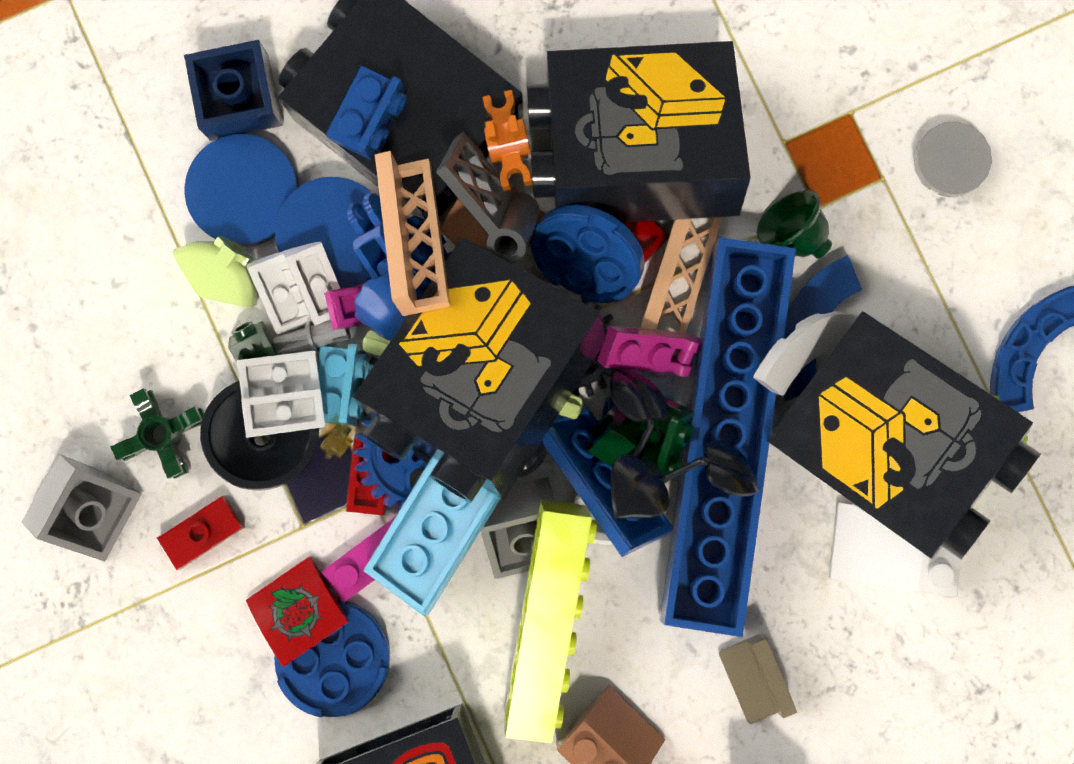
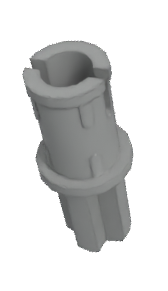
(309, 337)

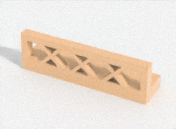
(397, 230)
(666, 271)

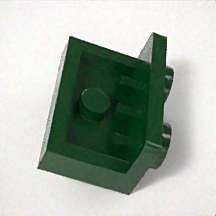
(669, 437)

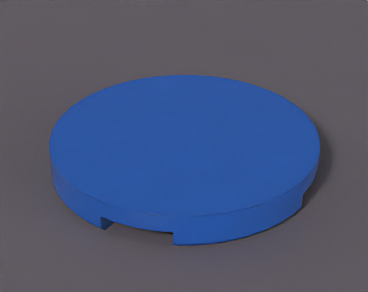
(239, 188)
(318, 214)
(588, 253)
(341, 670)

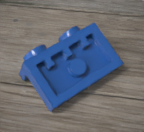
(367, 112)

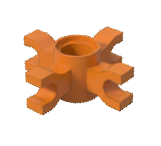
(507, 140)

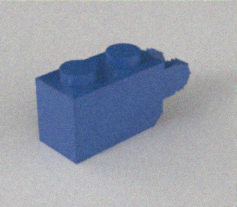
(368, 225)

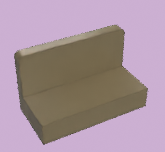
(757, 679)

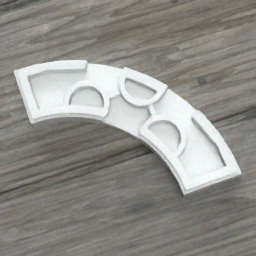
(812, 338)

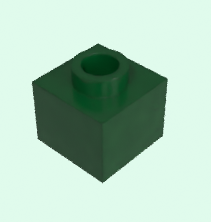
(613, 437)

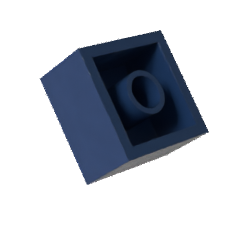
(233, 90)

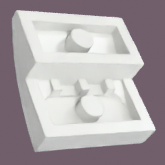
(294, 286)
(280, 393)

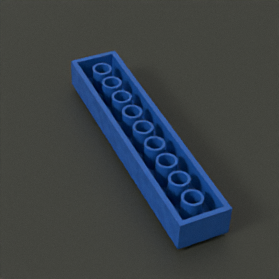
(713, 529)

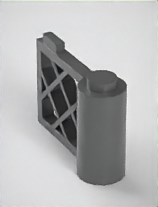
(507, 215)

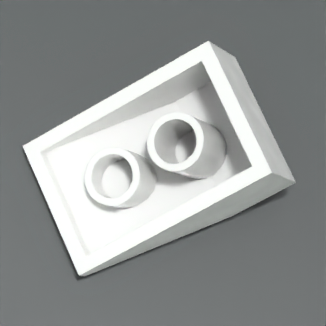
(876, 556)

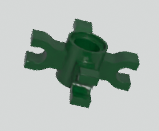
(170, 458)

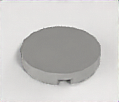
(952, 159)

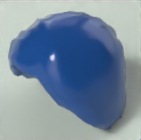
(377, 309)

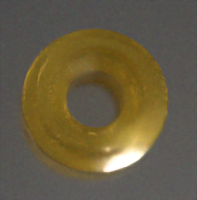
(336, 441)

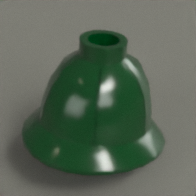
(797, 224)

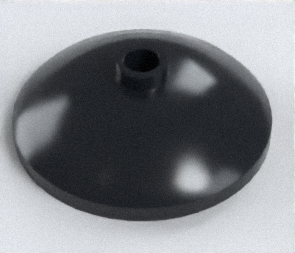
(240, 458)

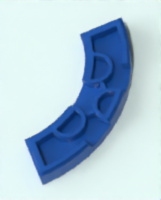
(819, 296)
(1022, 345)

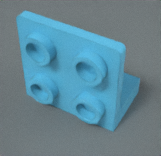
(340, 376)

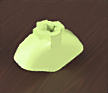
(218, 271)

